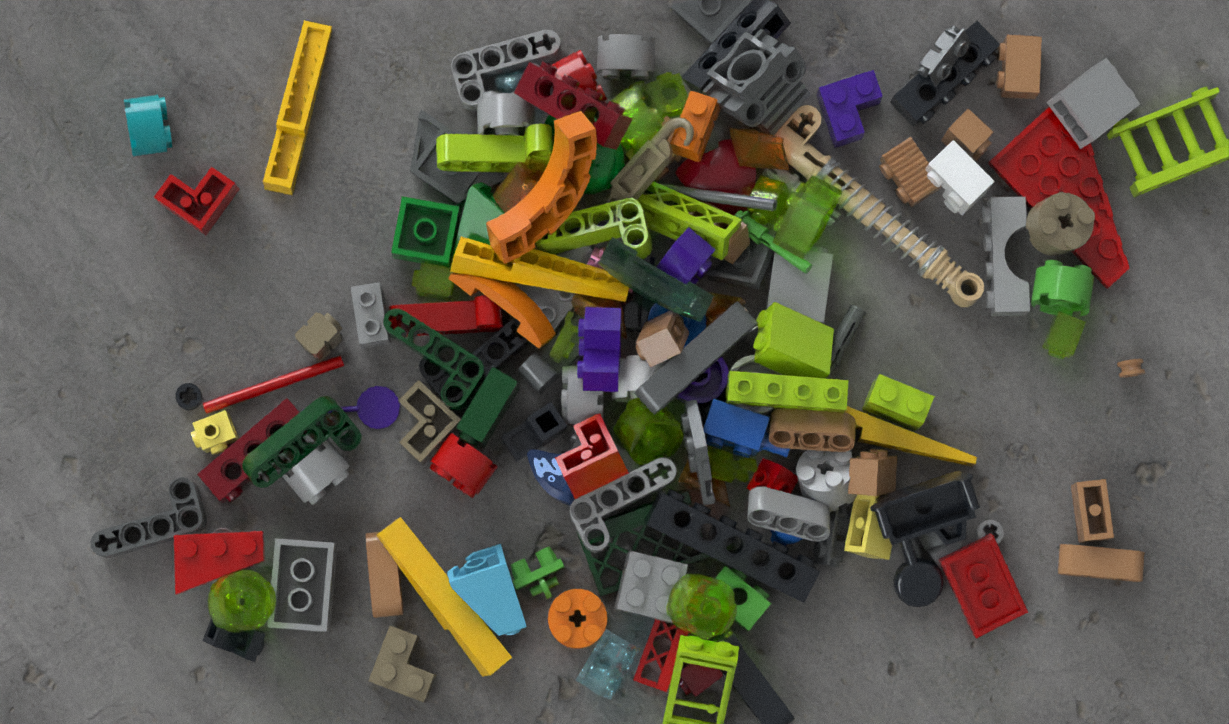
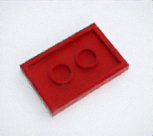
(983, 585)

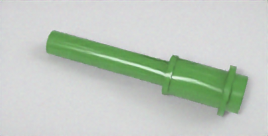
(760, 235)

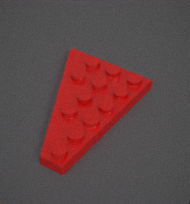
(1049, 162)

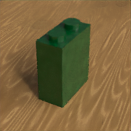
(487, 408)

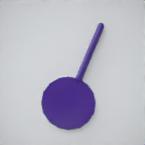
(376, 407)

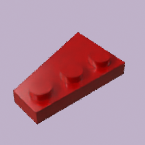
(213, 555)

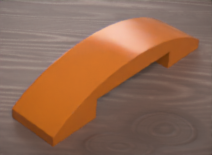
(512, 299)

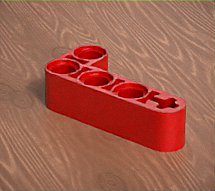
(455, 317)

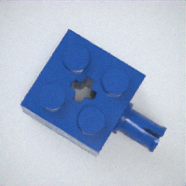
(738, 430)

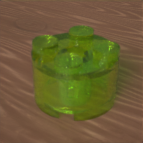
(644, 122)
(646, 434)
(701, 605)
(225, 606)

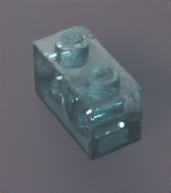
(608, 664)

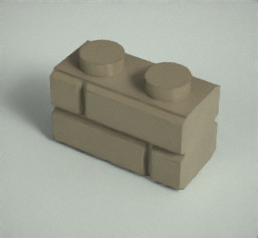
(320, 335)

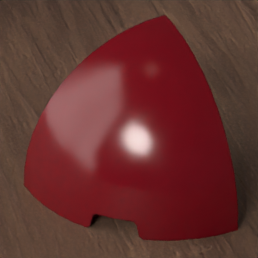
(719, 172)

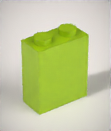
(793, 343)
(898, 402)

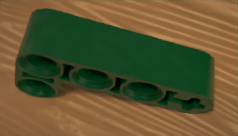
(431, 353)
(298, 446)

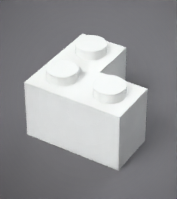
(960, 177)

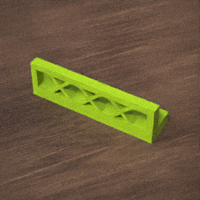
(675, 219)

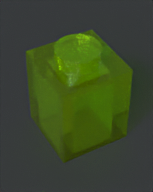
(770, 189)
(433, 281)
(1063, 335)

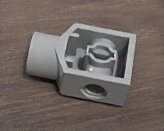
(557, 303)

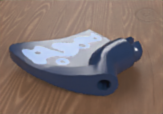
(550, 476)

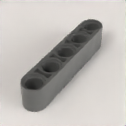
(695, 358)

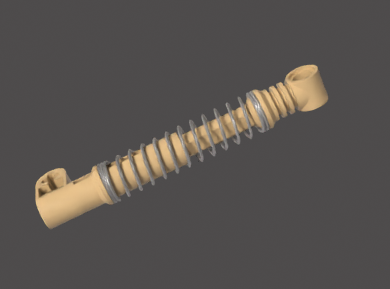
(869, 209)

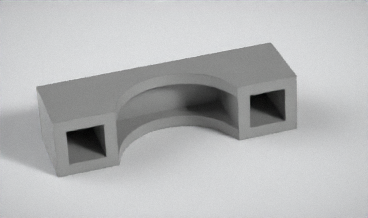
(1007, 292)

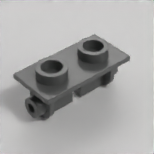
(953, 45)
(830, 550)

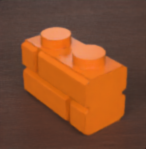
(701, 113)

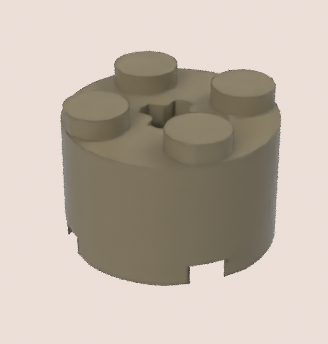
(1055, 211)

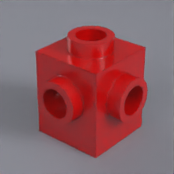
(773, 476)

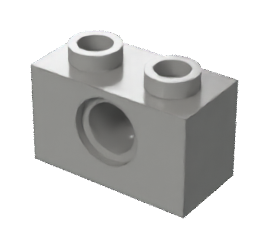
(369, 315)

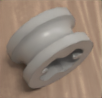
(999, 532)

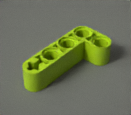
(495, 152)
(592, 234)

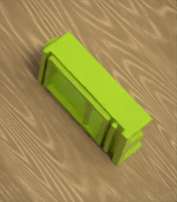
(703, 653)

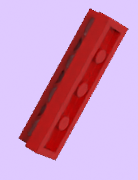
(667, 669)

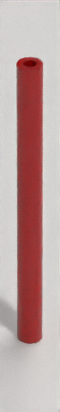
(273, 384)

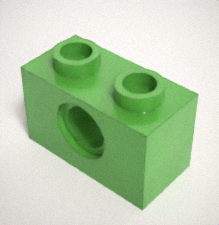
(756, 600)

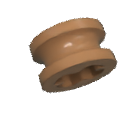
(1131, 368)

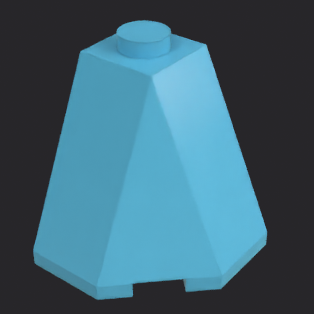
(489, 590)

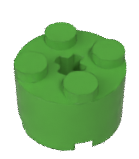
(1062, 288)

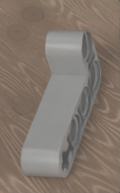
(507, 63)
(625, 498)

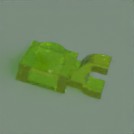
(563, 346)
(727, 469)

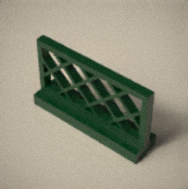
(625, 522)

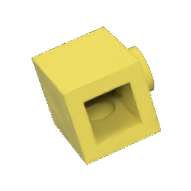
(214, 433)

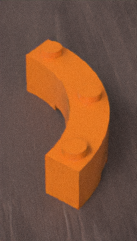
(553, 195)

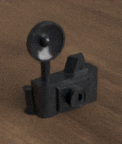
(919, 511)

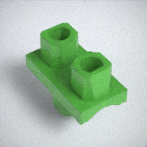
(549, 565)

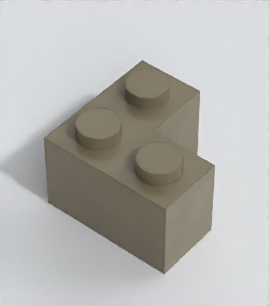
(433, 424)
(393, 666)

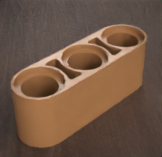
(812, 430)
(1101, 563)
(383, 579)

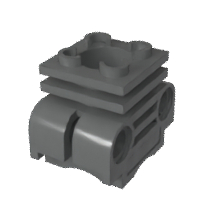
(759, 82)

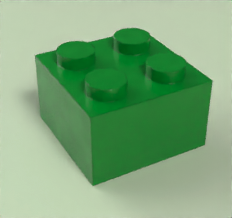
(426, 232)

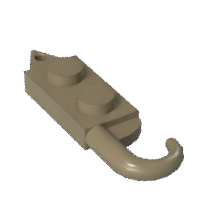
(648, 162)

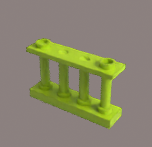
(1171, 168)

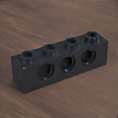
(756, 16)
(916, 109)

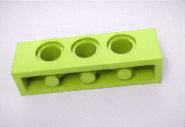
(786, 391)

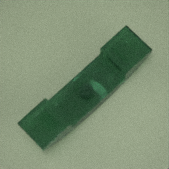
(654, 283)

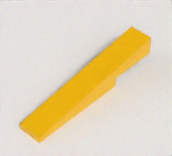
(297, 108)
(537, 270)
(887, 435)
(445, 604)

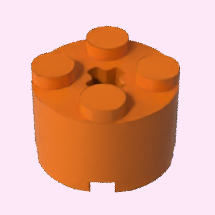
(589, 607)

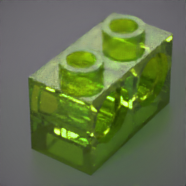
(654, 90)

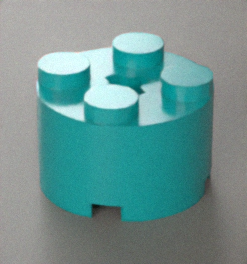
(146, 125)

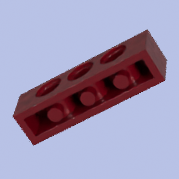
(535, 89)
(215, 473)

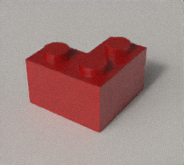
(199, 206)
(594, 461)

